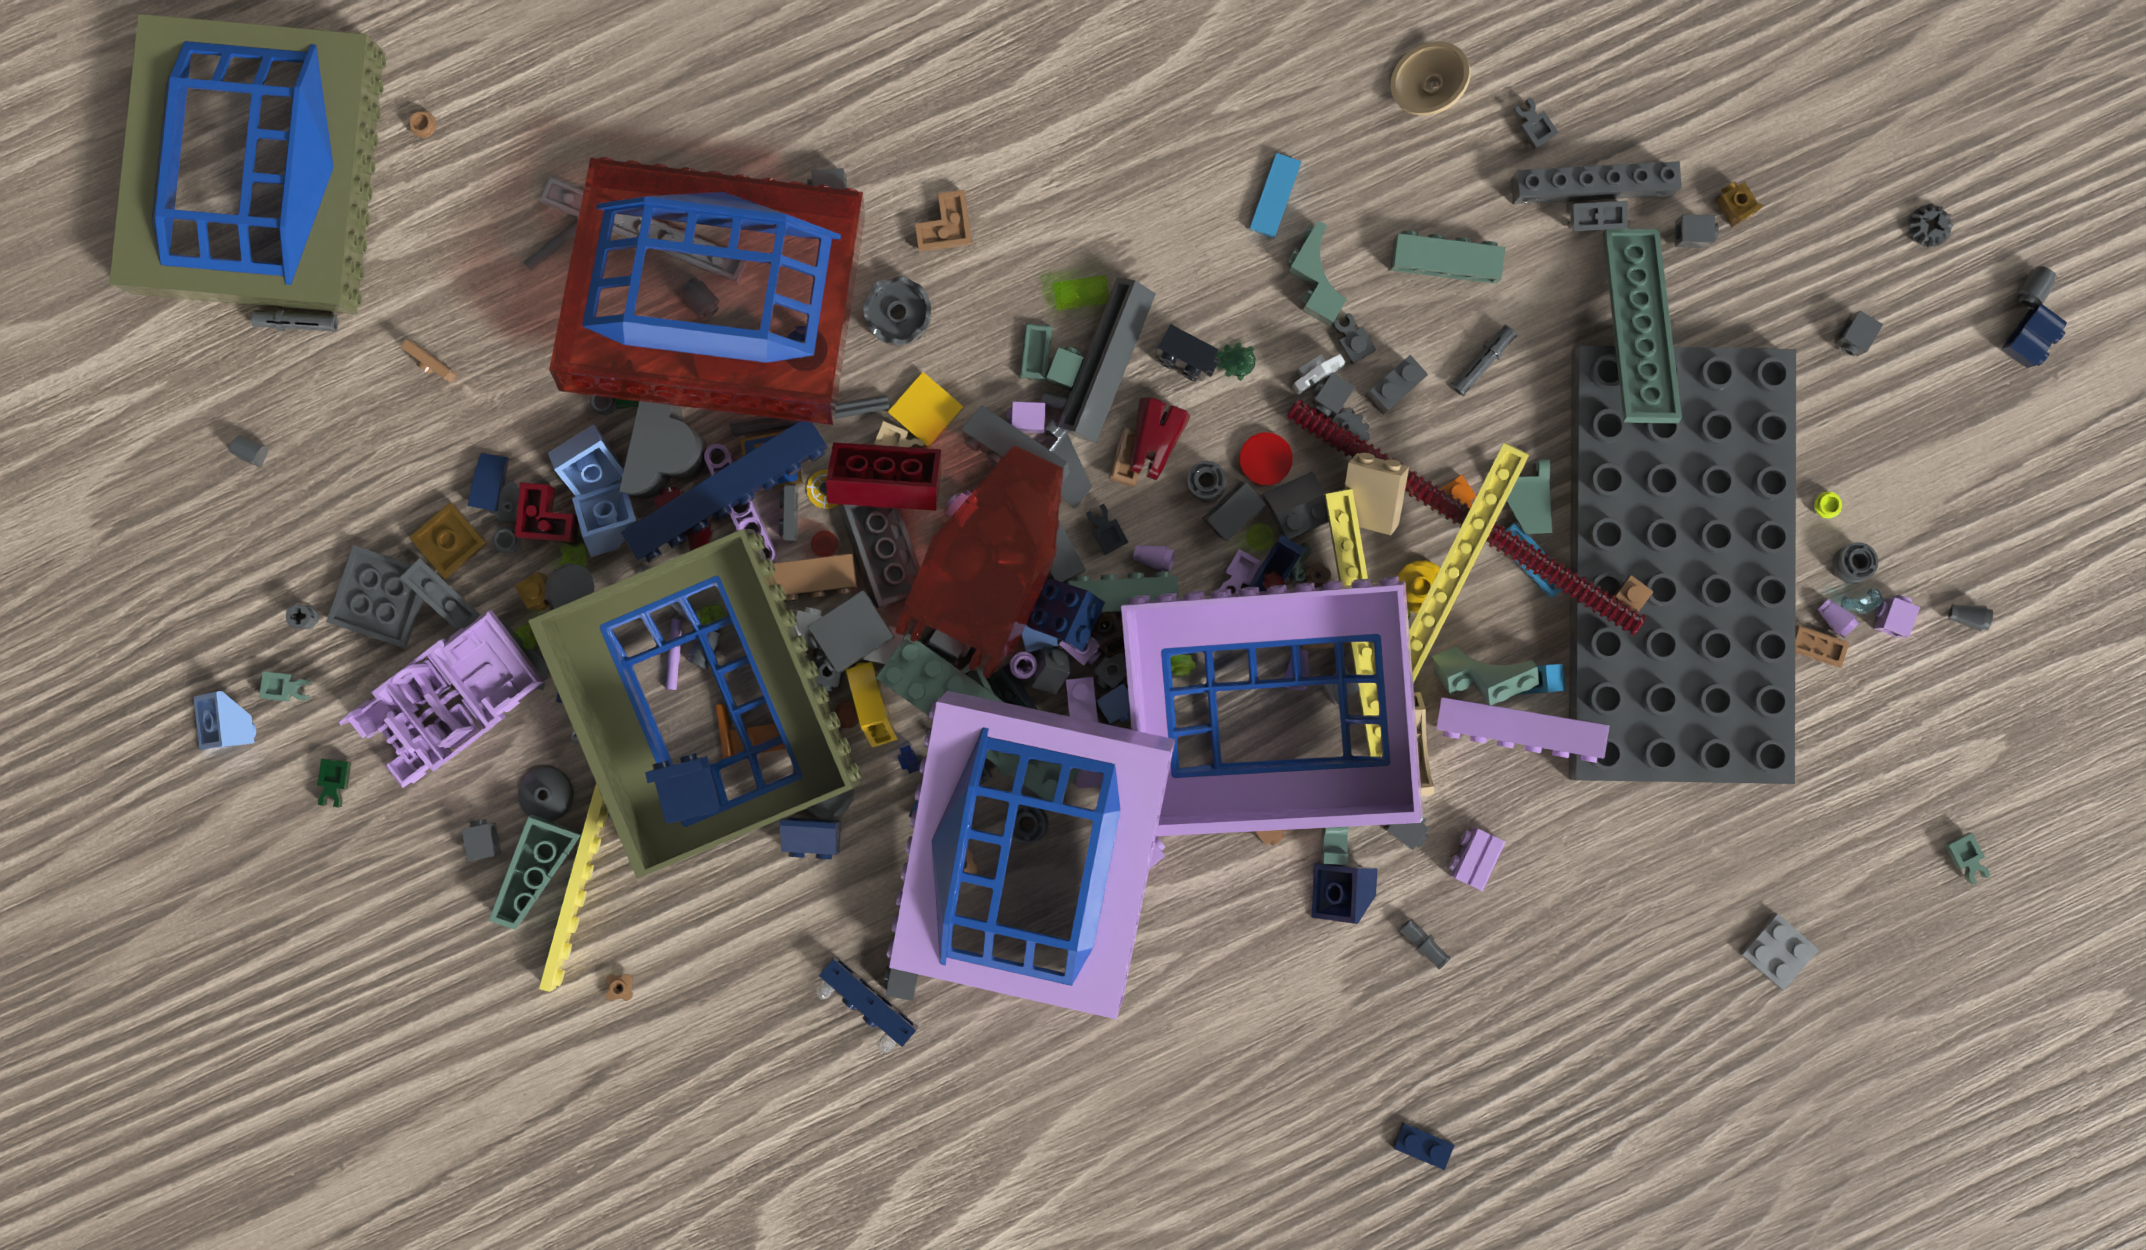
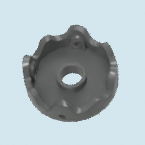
(891, 293)

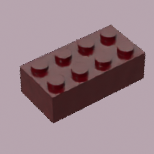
(884, 476)

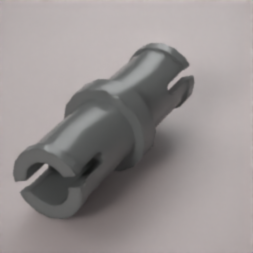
(1425, 944)

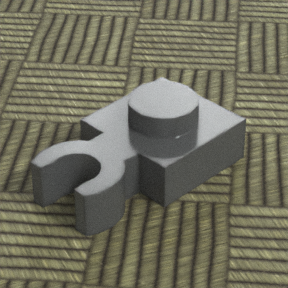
(1537, 128)
(1355, 342)

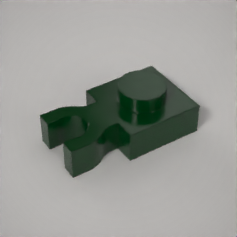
(333, 776)

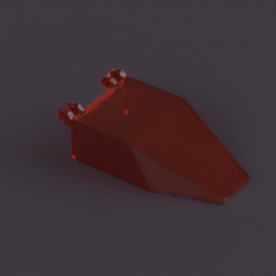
(990, 559)

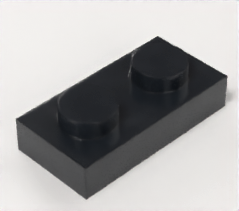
(1010, 688)

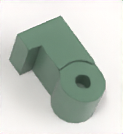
(1334, 845)

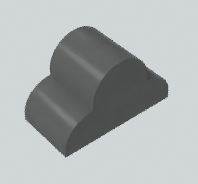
(660, 450)

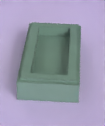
(1036, 352)

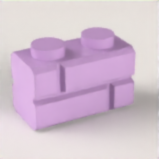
(1476, 858)

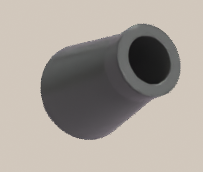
(1973, 616)
(697, 654)

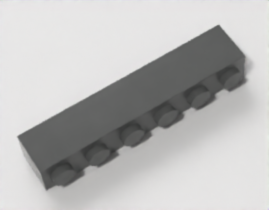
(1106, 359)

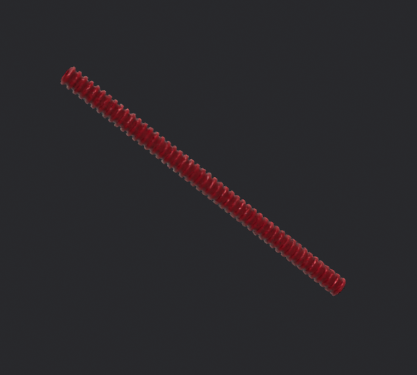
(1456, 511)

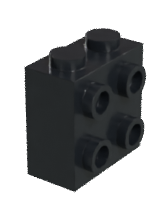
(1187, 354)

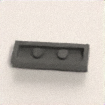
(439, 595)

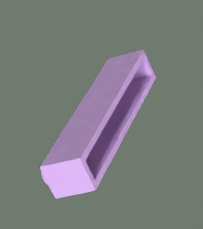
(1523, 728)

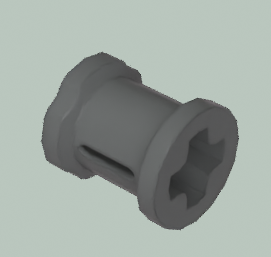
(297, 610)

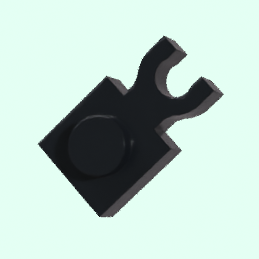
(1109, 533)

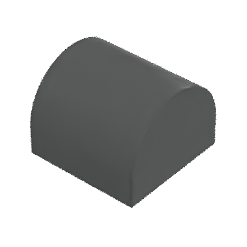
(248, 450)

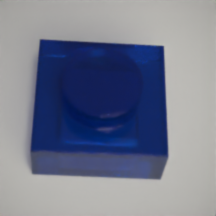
(908, 759)

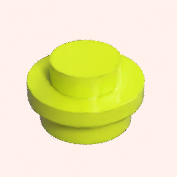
(1827, 505)

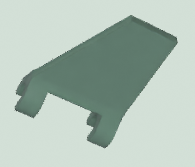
(1531, 500)

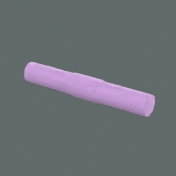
(674, 656)

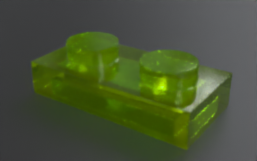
(1081, 292)

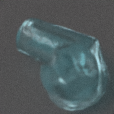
(1864, 605)

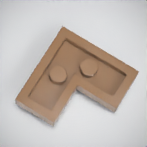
(951, 230)

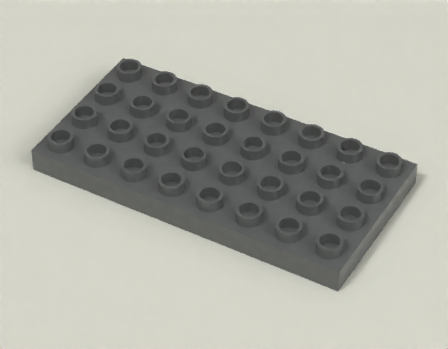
(1709, 528)

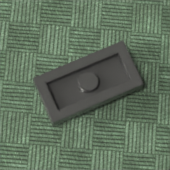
(789, 525)

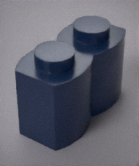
(2034, 336)

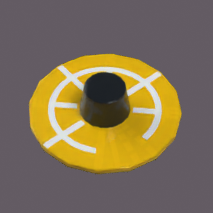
(817, 490)

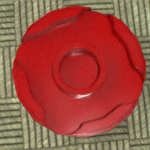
(1265, 459)

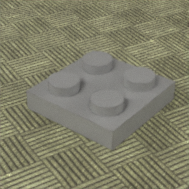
(1779, 951)

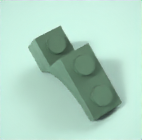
(1324, 301)
(1494, 682)

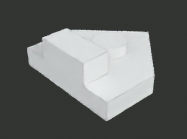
(1315, 371)

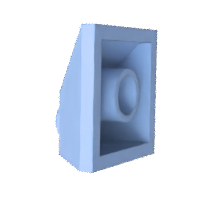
(603, 518)
(222, 722)

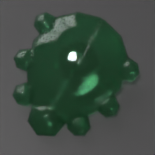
(1237, 360)

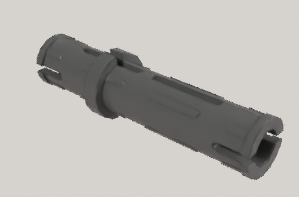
(282, 320)
(1491, 352)

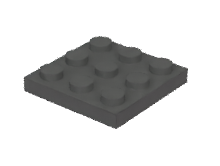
(375, 598)

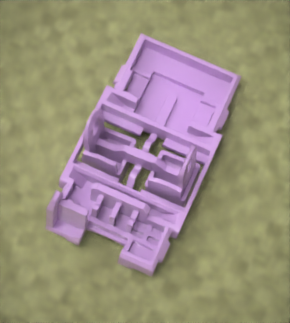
(484, 672)

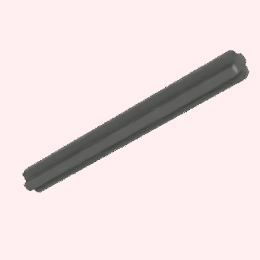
(843, 409)

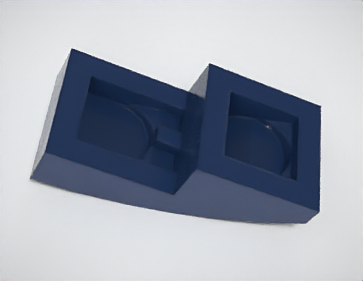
(487, 481)

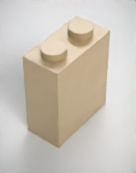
(1377, 491)

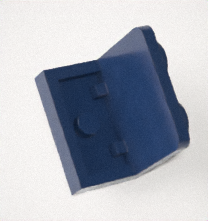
(1066, 613)
(684, 788)

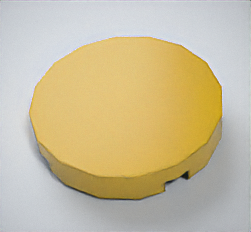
(1418, 580)

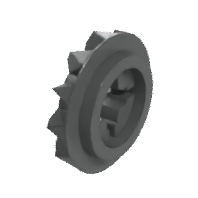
(1918, 227)

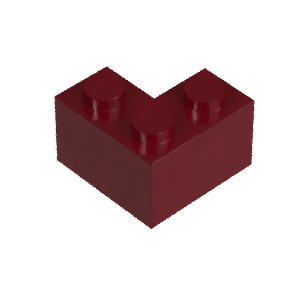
(536, 516)

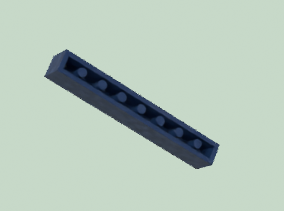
(724, 490)

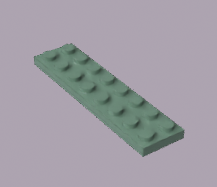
(1642, 326)
(925, 676)

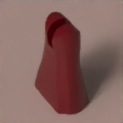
(1156, 435)

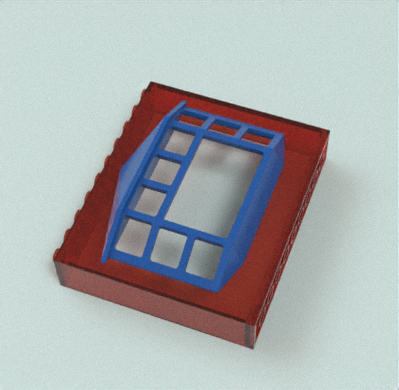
(697, 361)

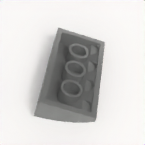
(881, 551)

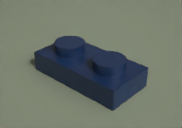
(1423, 1146)

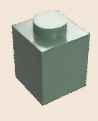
(1065, 367)

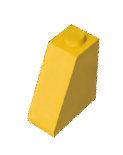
(871, 704)

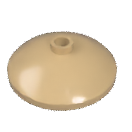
(1430, 67)

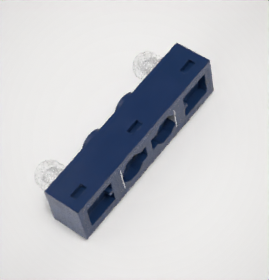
(867, 1000)

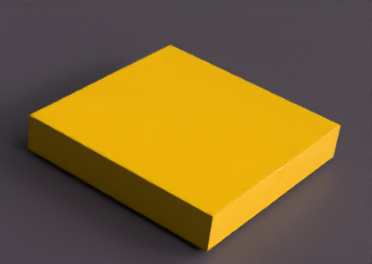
(925, 409)

